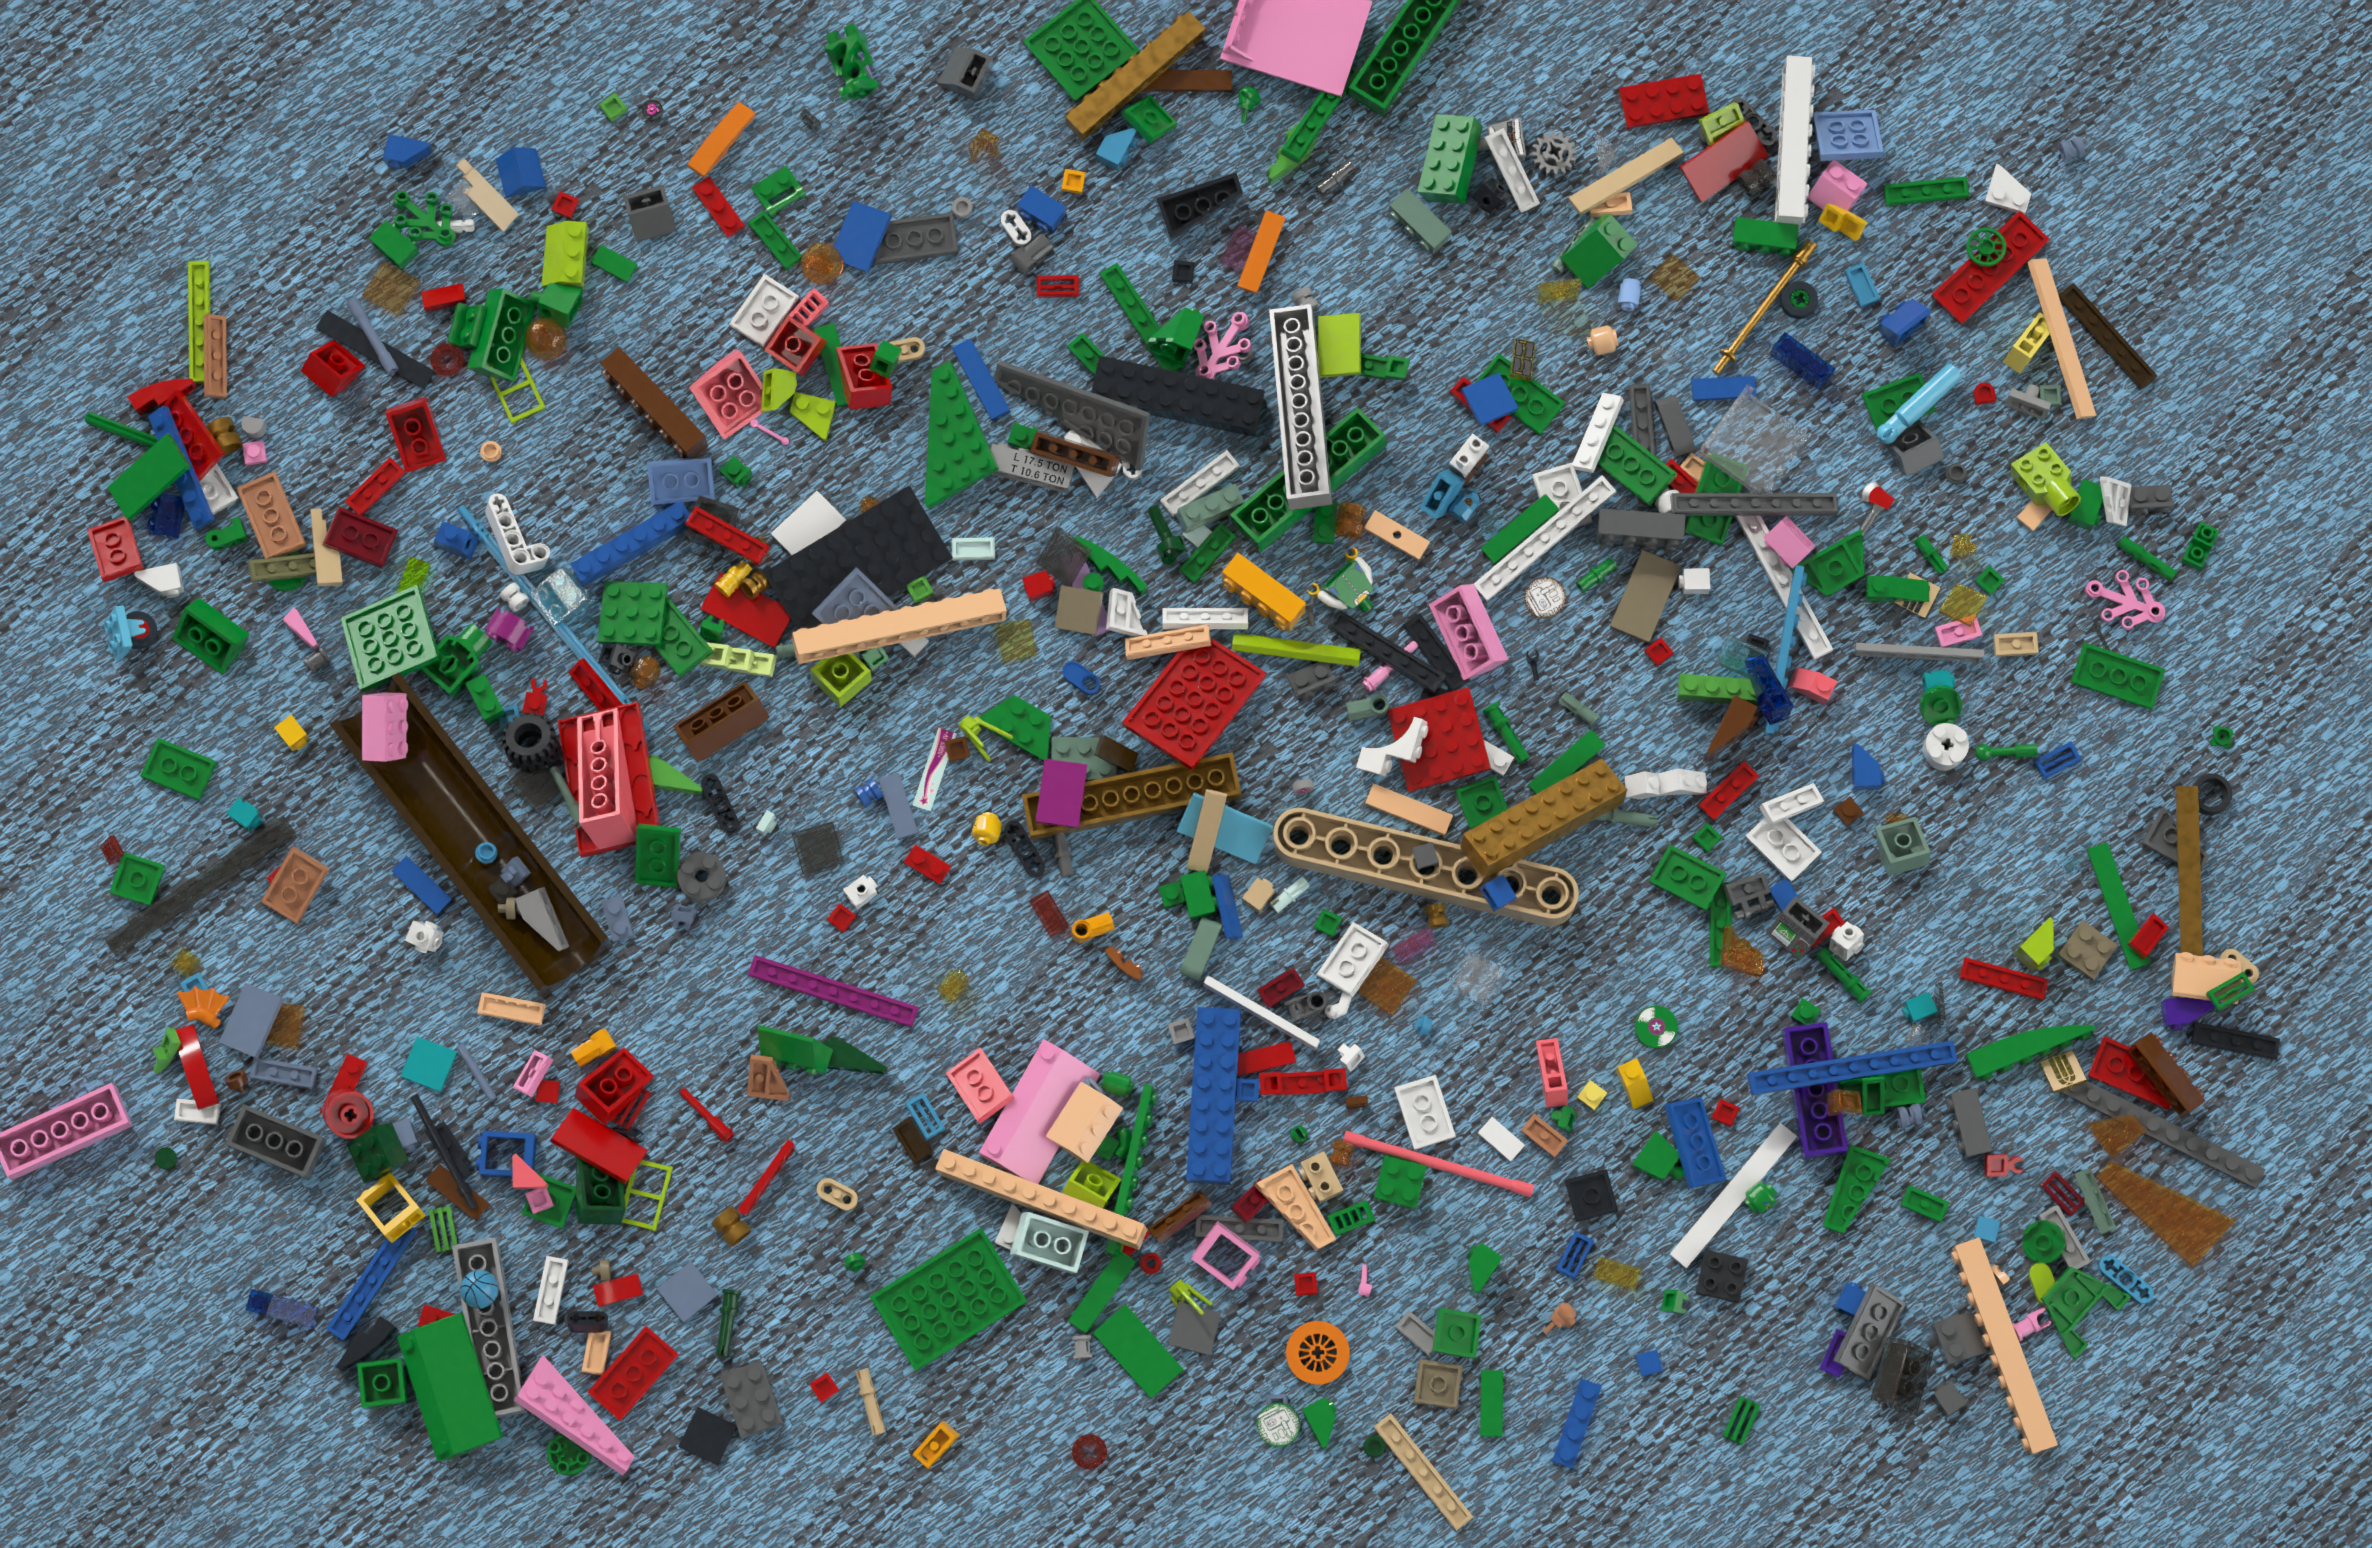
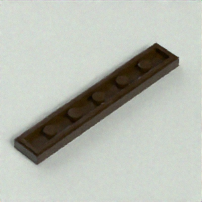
(2107, 336)

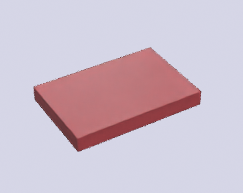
(980, 1085)

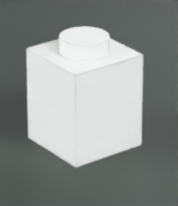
(1695, 581)

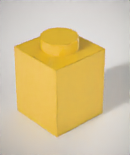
(292, 733)

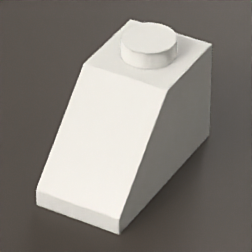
(162, 579)

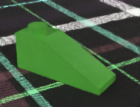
(670, 779)

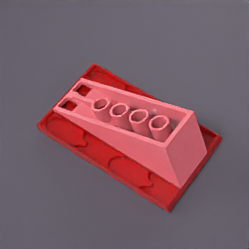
(609, 777)

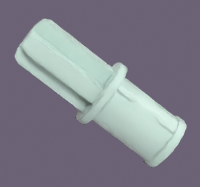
(1289, 895)

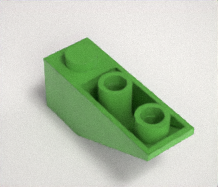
(1283, 164)

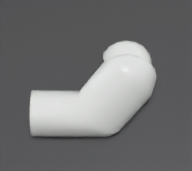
(1339, 1009)

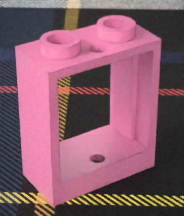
(1209, 1240)

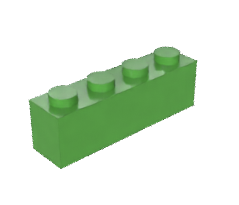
(1714, 689)

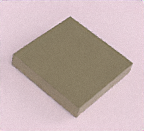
(1078, 610)
(1438, 1384)

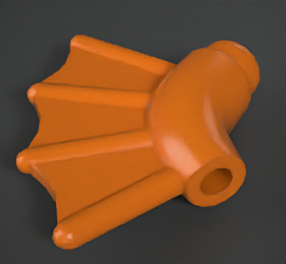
(203, 1005)

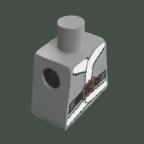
(1514, 132)

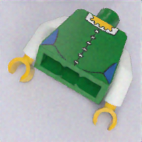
(1348, 586)

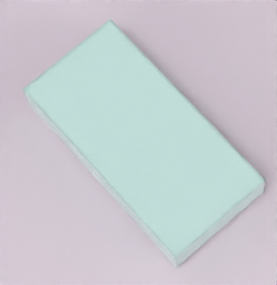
(973, 548)

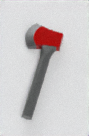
(1880, 500)

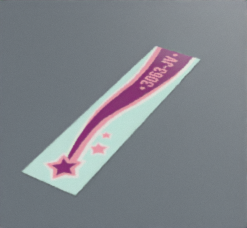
(933, 771)

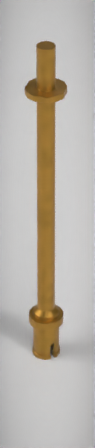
(1799, 259)

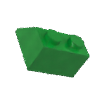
(1481, 1266)

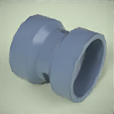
(2072, 149)
(1909, 1116)

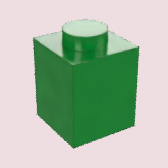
(885, 359)

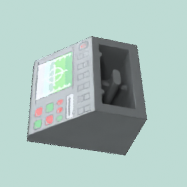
(1797, 928)

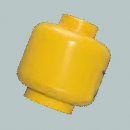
(986, 829)

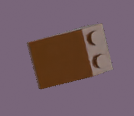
(1736, 721)

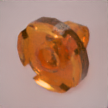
(821, 263)

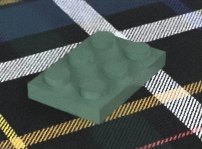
(1082, 751)

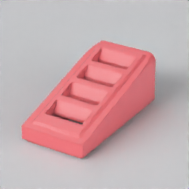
(824, 304)

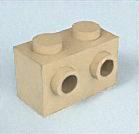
(1320, 1177)

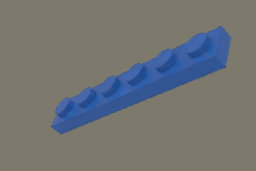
(188, 483)
(369, 1285)

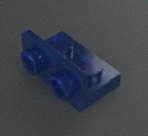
(166, 516)

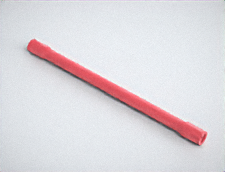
(1513, 1185)

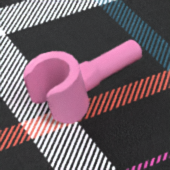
(1364, 1288)

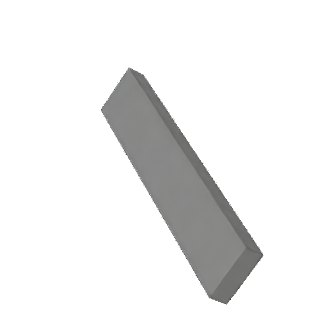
(1918, 652)

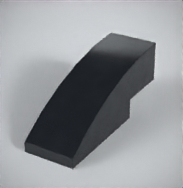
(366, 1344)

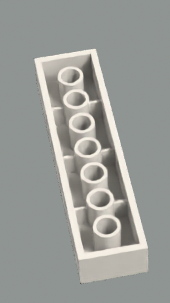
(1794, 140)

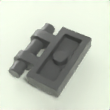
(1747, 889)

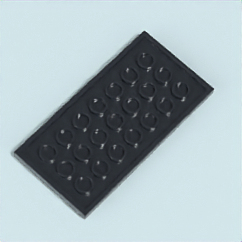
(886, 543)

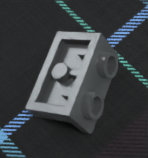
(2151, 499)
(1312, 679)

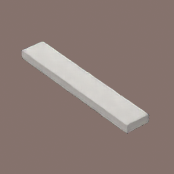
(1261, 1013)

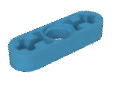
(2125, 1270)

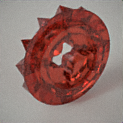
(440, 354)
(1087, 1441)

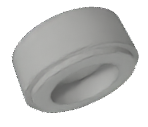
(962, 208)
(1303, 786)

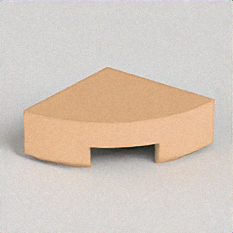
(2001, 1277)

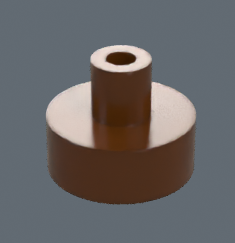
(237, 1080)

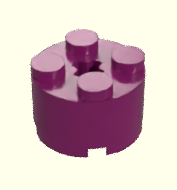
(509, 630)

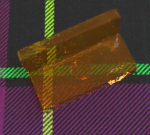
(984, 141)

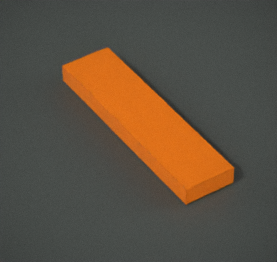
(1261, 252)

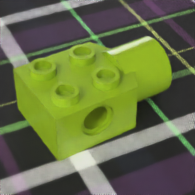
(2046, 480)

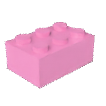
(384, 726)

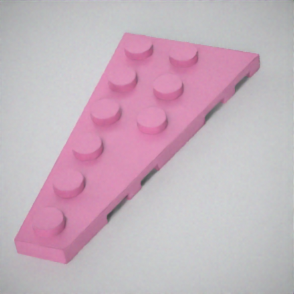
(561, 1407)

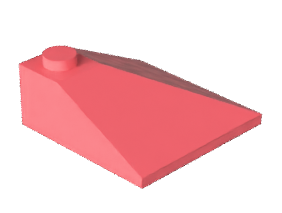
(729, 393)

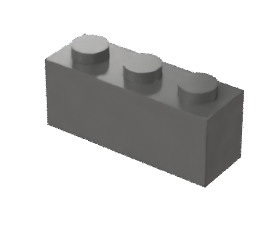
(1969, 1123)

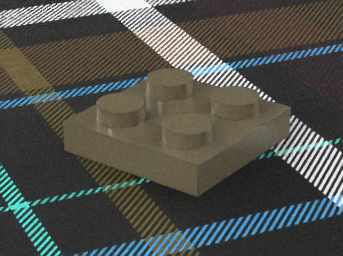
(2087, 950)

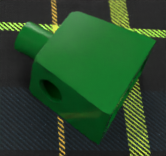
(558, 303)
(1658, 1159)

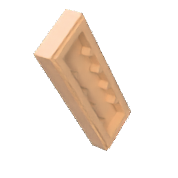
(511, 1009)

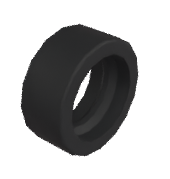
(2227, 793)

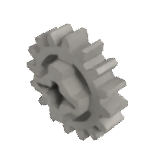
(1557, 161)

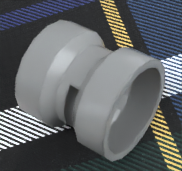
(1304, 297)

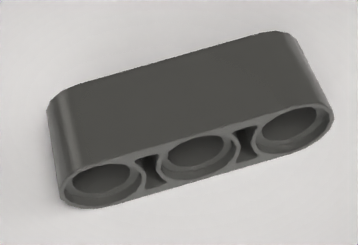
(1674, 425)

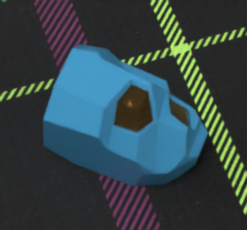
(1464, 505)

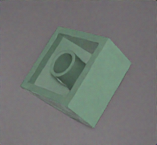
(1902, 846)

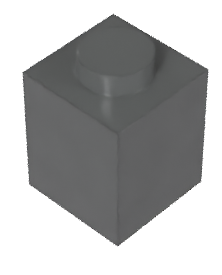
(1947, 1398)

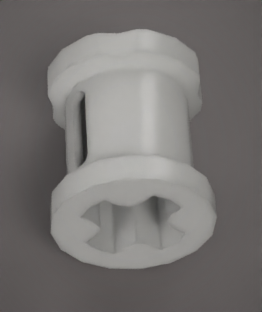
(1082, 1347)

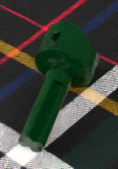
(1170, 545)

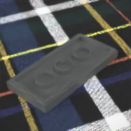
(918, 239)
(1869, 1331)

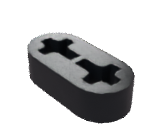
(587, 1322)

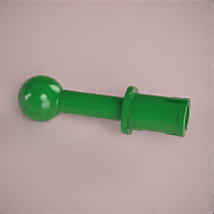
(1984, 752)

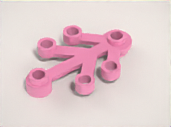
(1221, 349)
(2129, 601)

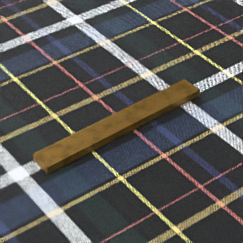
(2189, 870)

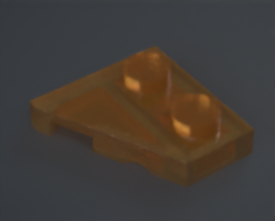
(1740, 955)
(2117, 1132)

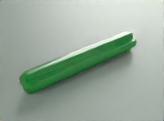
(120, 429)

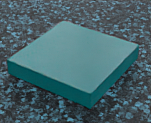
(429, 1064)

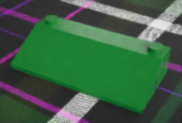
(450, 1387)

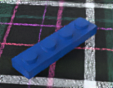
(1576, 1423)

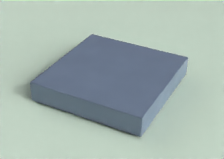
(687, 1292)

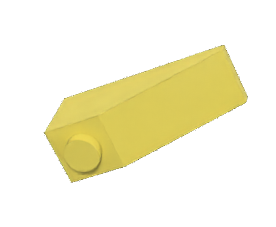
(2028, 344)

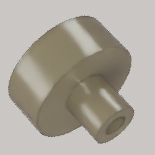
(508, 908)
(604, 1270)

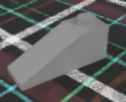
(540, 915)

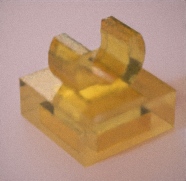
(1962, 546)

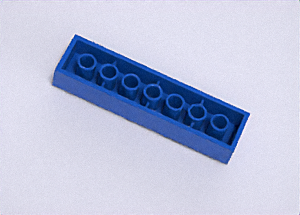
(1213, 1096)

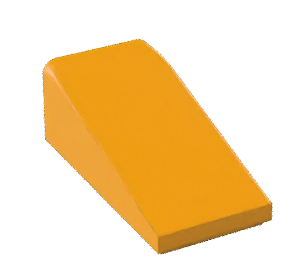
(936, 1444)

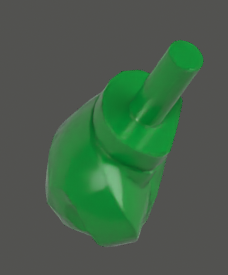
(1247, 100)

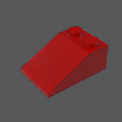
(860, 385)
(415, 434)
(613, 1085)

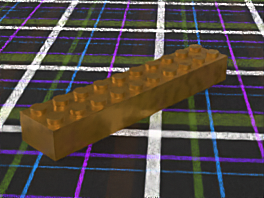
(1142, 794)

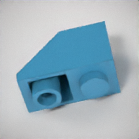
(1116, 147)

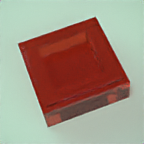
(111, 850)

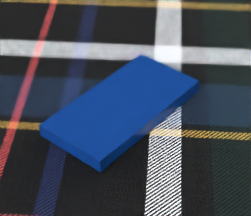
(1695, 1142)

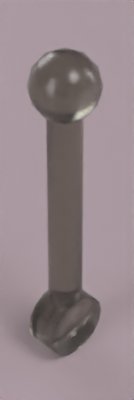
(2096, 627)

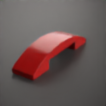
(196, 1068)
(1302, 1082)

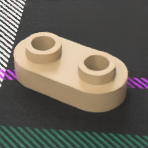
(906, 345)
(2245, 964)
(837, 1195)

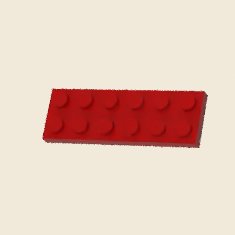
(1974, 284)

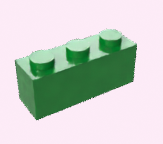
(1764, 236)

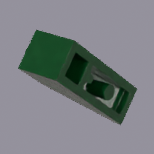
(849, 1058)

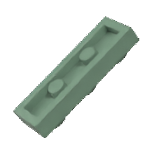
(2094, 1201)

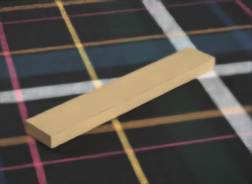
(1625, 176)
(1423, 1472)

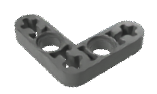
(1748, 113)

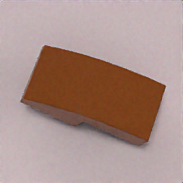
(1129, 969)

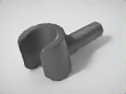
(1309, 607)

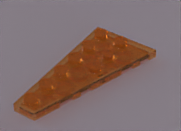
(2176, 1218)

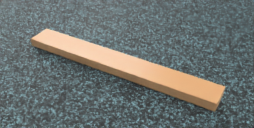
(2061, 338)

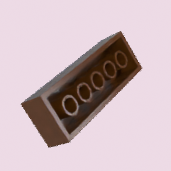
(653, 404)

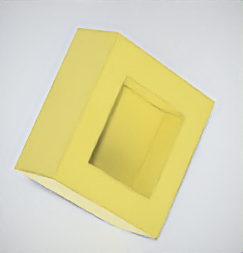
(1592, 1095)

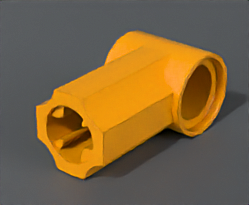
(1094, 926)
(598, 1045)

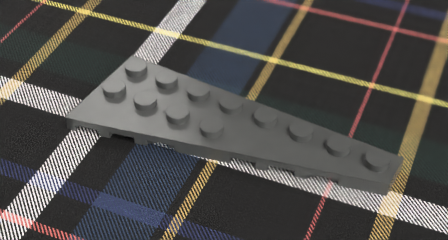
(1092, 416)

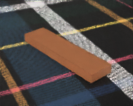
(215, 356)

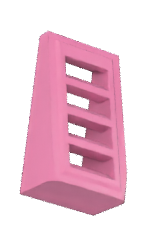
(297, 625)

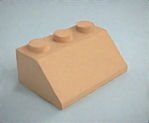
(2199, 974)
(1084, 1122)

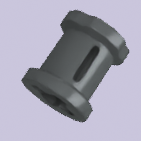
(316, 660)

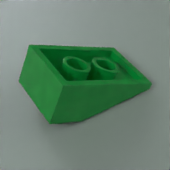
(1598, 250)

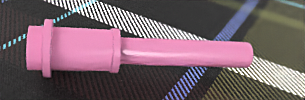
(1382, 672)

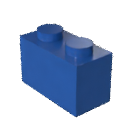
(1041, 209)

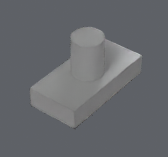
(2028, 402)

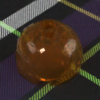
(546, 339)

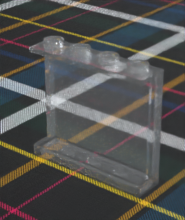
(1753, 443)

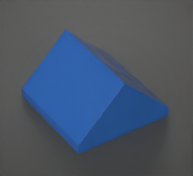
(520, 171)

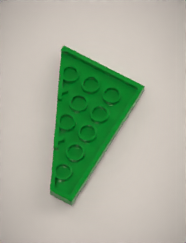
(956, 443)

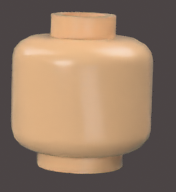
(1603, 340)

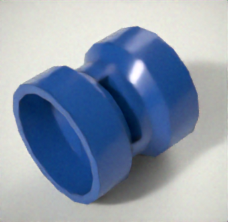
(868, 792)

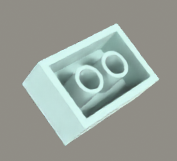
(1049, 1242)

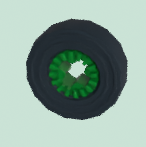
(1795, 290)

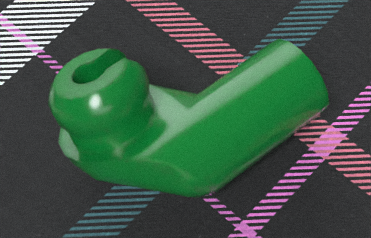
(1125, 1139)

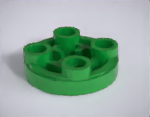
(567, 1456)

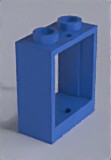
(483, 1143)

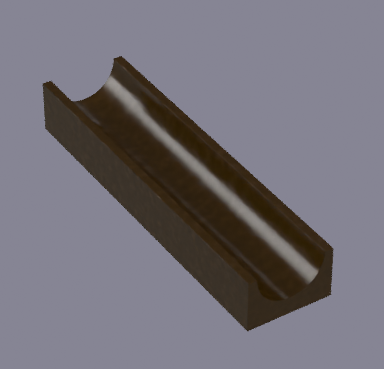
(453, 814)

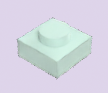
(767, 823)

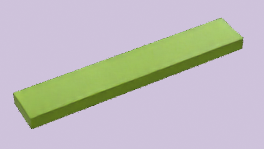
(198, 306)
(1296, 649)

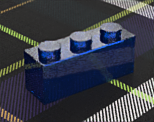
(1802, 361)

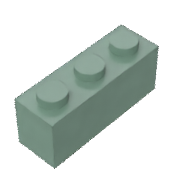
(1419, 221)
(1209, 508)

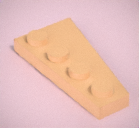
(1294, 1202)

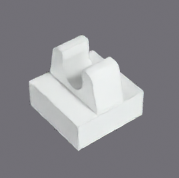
(1350, 1056)

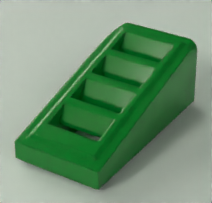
(1335, 1227)

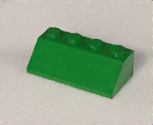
(502, 335)

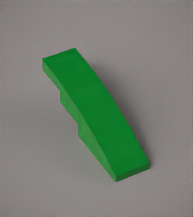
(1106, 561)

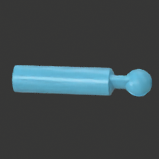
(1919, 403)

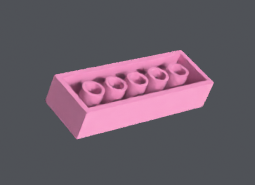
(63, 1131)

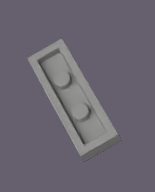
(2074, 1254)

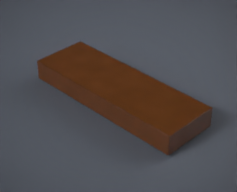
(445, 1184)
(1179, 1217)

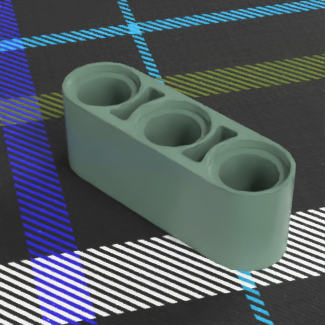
(1200, 949)

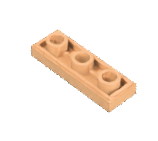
(1385, 528)

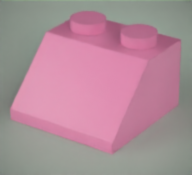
(1837, 187)
(1788, 542)

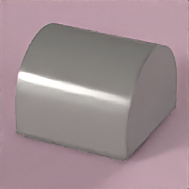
(253, 427)

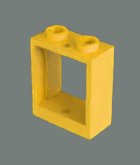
(403, 1220)

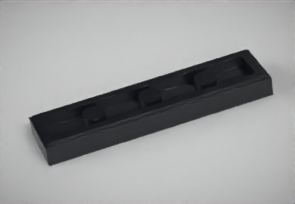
(1435, 651)
(2235, 1041)

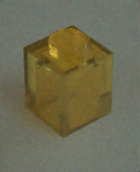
(953, 986)

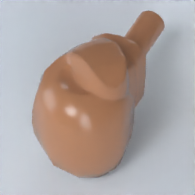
(1562, 1316)

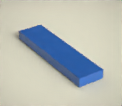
(981, 379)

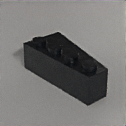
(1195, 204)

